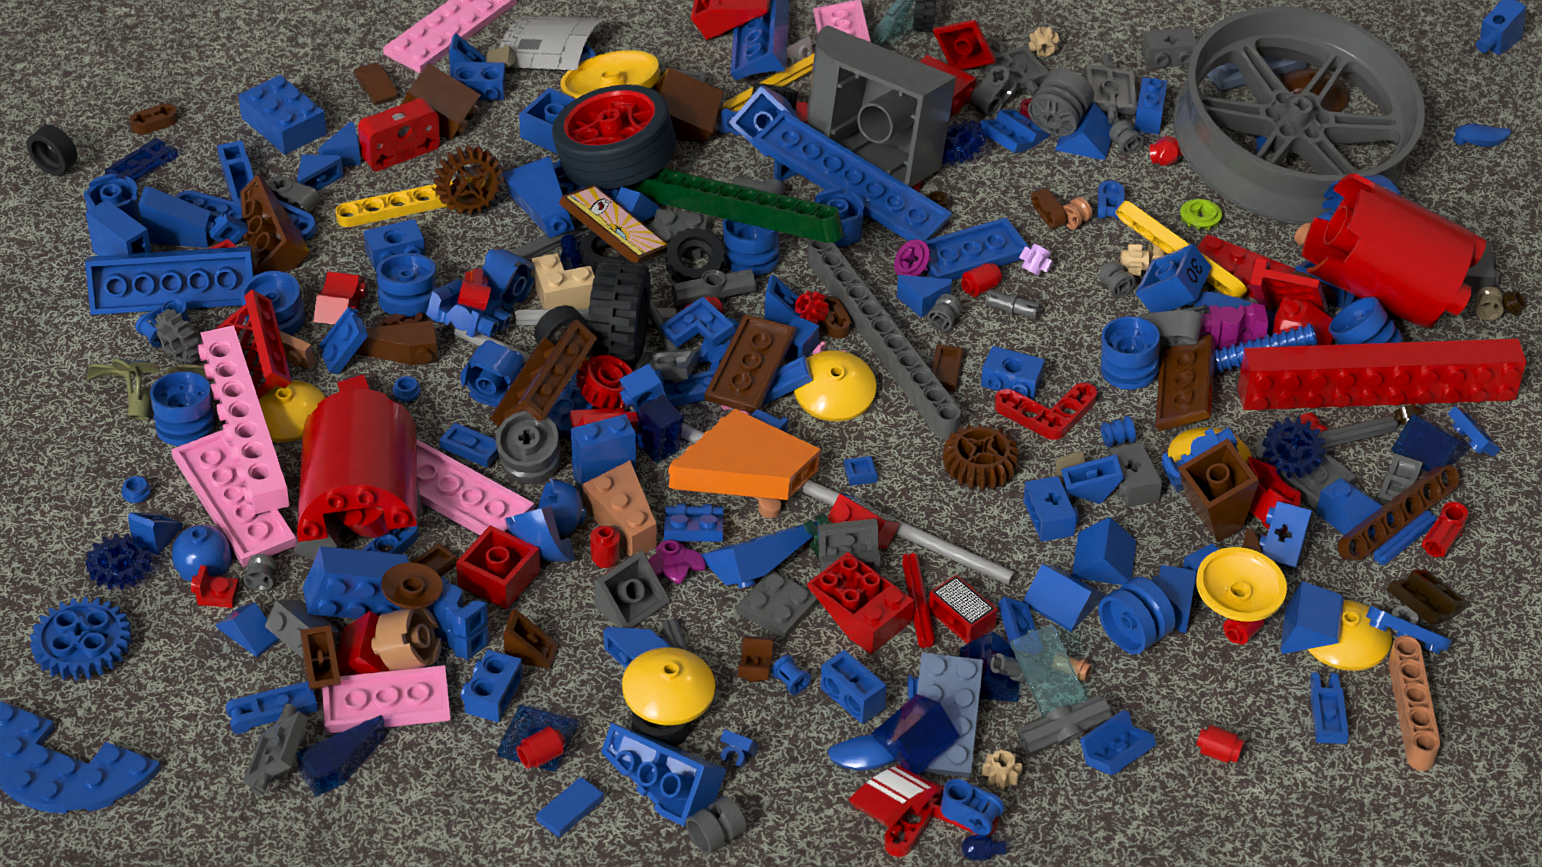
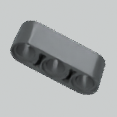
(1176, 326)

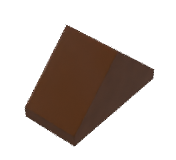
(528, 641)
(319, 657)

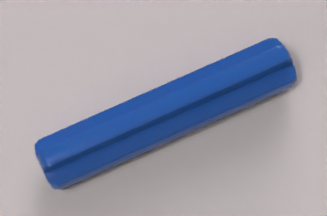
(1404, 537)

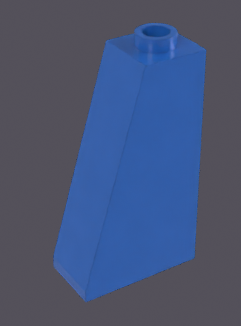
(538, 193)

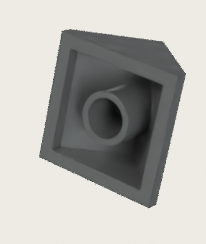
(629, 592)

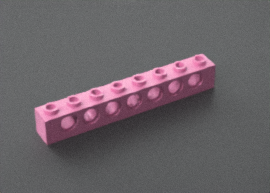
(243, 419)

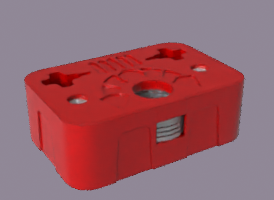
(398, 134)

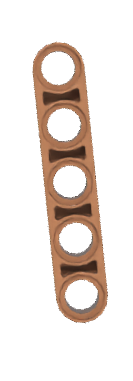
(1414, 703)

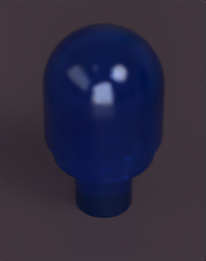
(982, 848)

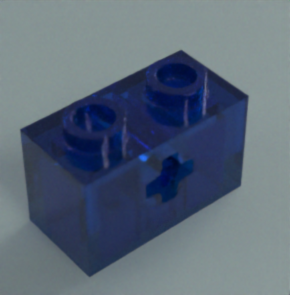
(659, 429)

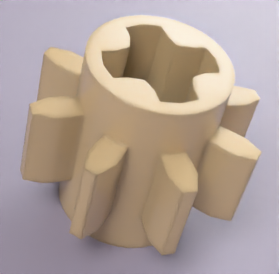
(1044, 41)
(1134, 259)
(1002, 769)

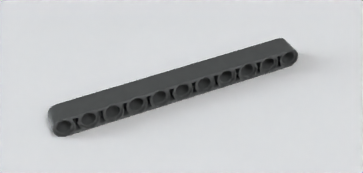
(885, 338)

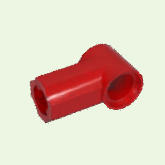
(474, 290)
(1446, 529)

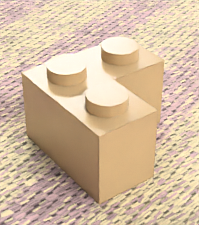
(561, 287)

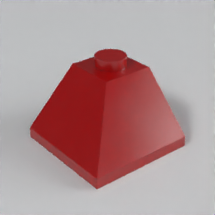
(964, 45)
(1297, 313)

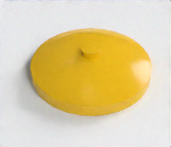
(611, 69)

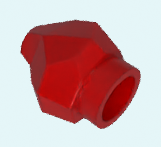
(1165, 151)

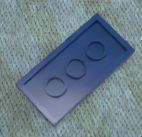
(969, 248)

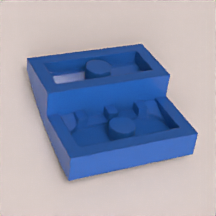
(1013, 131)

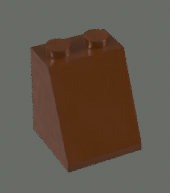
(447, 97)
(691, 105)
(1219, 488)

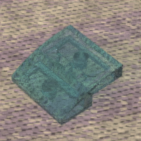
(891, 20)

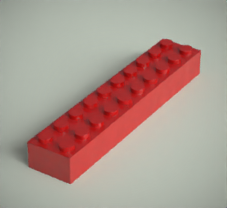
(1380, 374)

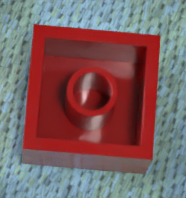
(498, 567)

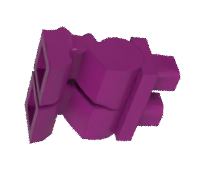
(1235, 325)

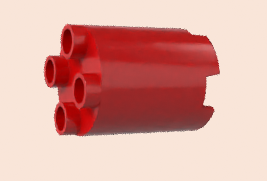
(1393, 252)

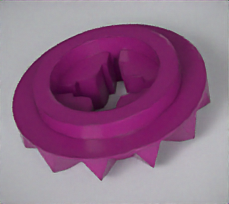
(908, 253)

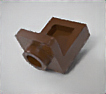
(755, 658)

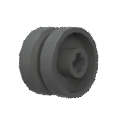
(528, 448)

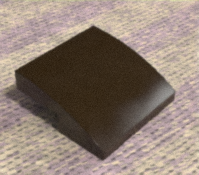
(1428, 597)

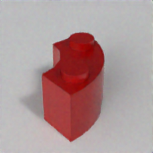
(338, 293)
(1270, 490)

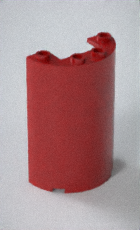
(357, 456)

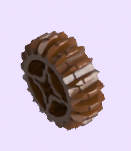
(487, 165)
(980, 456)

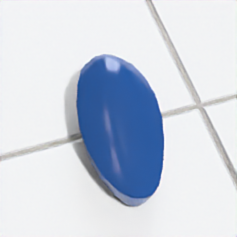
(1481, 135)
(860, 754)

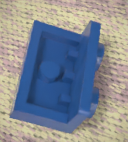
(1115, 744)

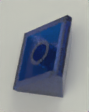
(1428, 444)
(993, 685)
(917, 733)

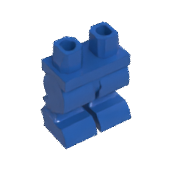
(445, 309)
(458, 625)

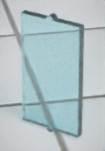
(1047, 669)

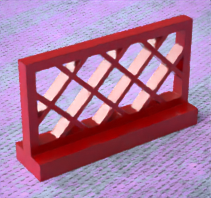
(1271, 287)
(266, 342)

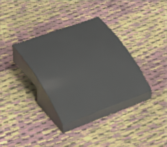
(855, 537)

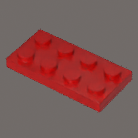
(1237, 260)

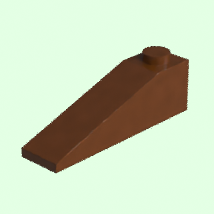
(270, 232)

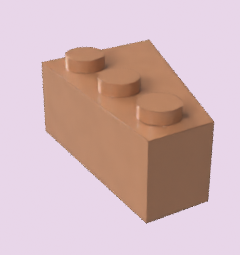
(619, 502)

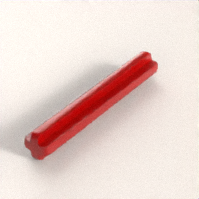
(917, 591)

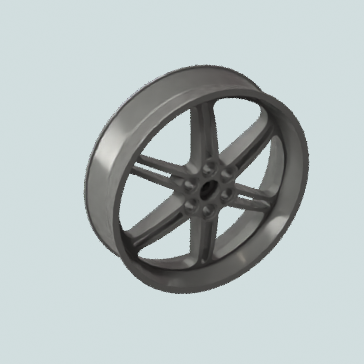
(1293, 120)

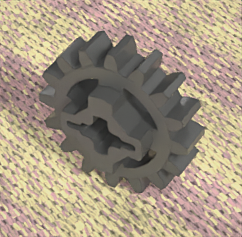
(177, 337)

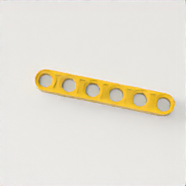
(386, 208)
(1170, 242)

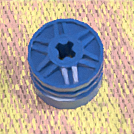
(750, 247)
(1364, 323)
(1130, 352)
(182, 408)

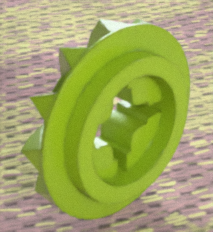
(1211, 213)

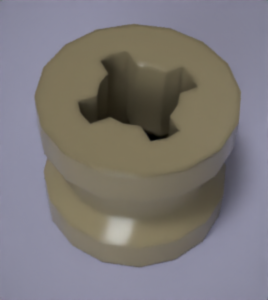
(1489, 303)

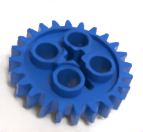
(80, 638)

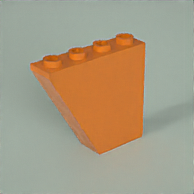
(745, 460)

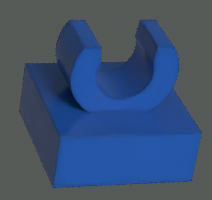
(228, 228)
(737, 744)

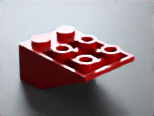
(718, 16)
(862, 602)

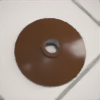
(411, 585)

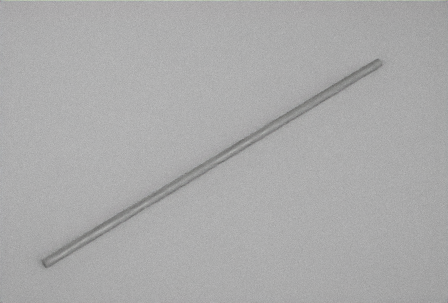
(829, 496)

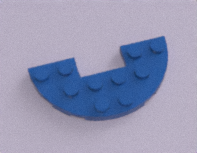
(56, 781)

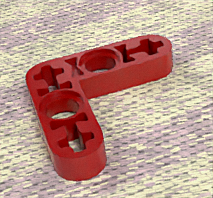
(1049, 422)
(914, 831)

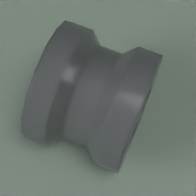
(260, 572)

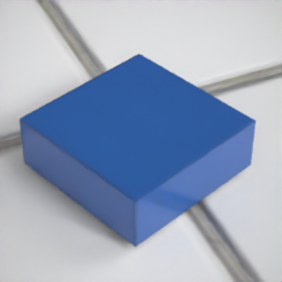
(860, 470)

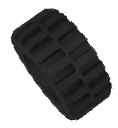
(619, 310)

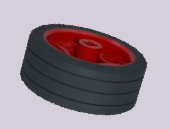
(614, 136)

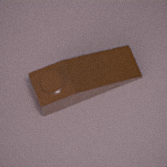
(402, 343)

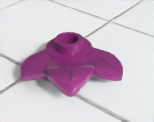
(675, 560)

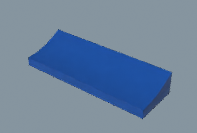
(761, 42)
(150, 279)

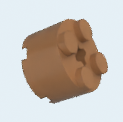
(407, 639)

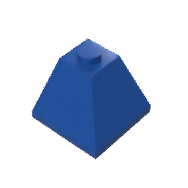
(1347, 505)

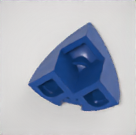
(540, 530)

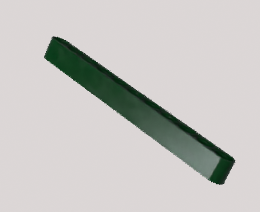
(743, 205)

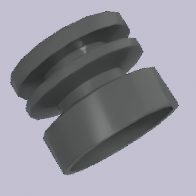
(1061, 102)

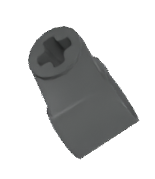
(993, 93)
(294, 193)

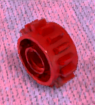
(600, 381)

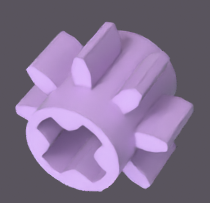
(1036, 259)

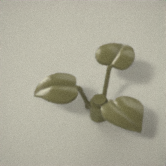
(139, 399)

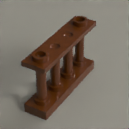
(545, 374)

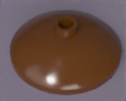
(1298, 80)

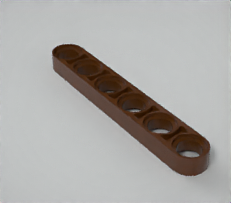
(1397, 508)

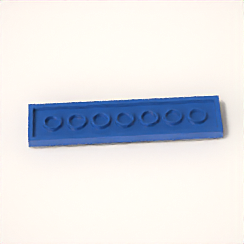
(834, 166)

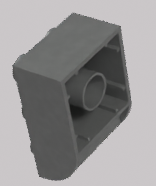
(880, 105)

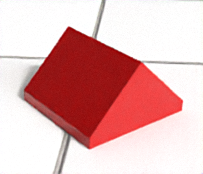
(355, 648)

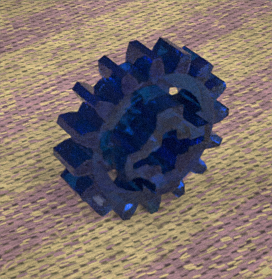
(963, 141)
(1281, 448)
(118, 561)

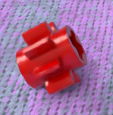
(812, 307)

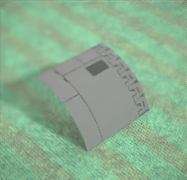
(549, 41)

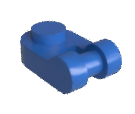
(1109, 193)

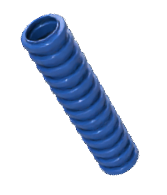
(1233, 356)

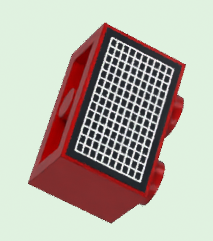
(851, 508)
(962, 609)

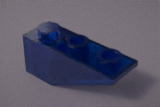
(338, 757)

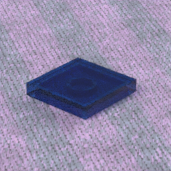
(530, 721)

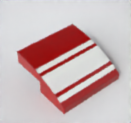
(892, 794)

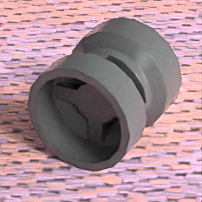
(1126, 137)
(1115, 277)
(944, 312)

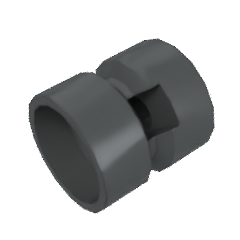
(716, 824)

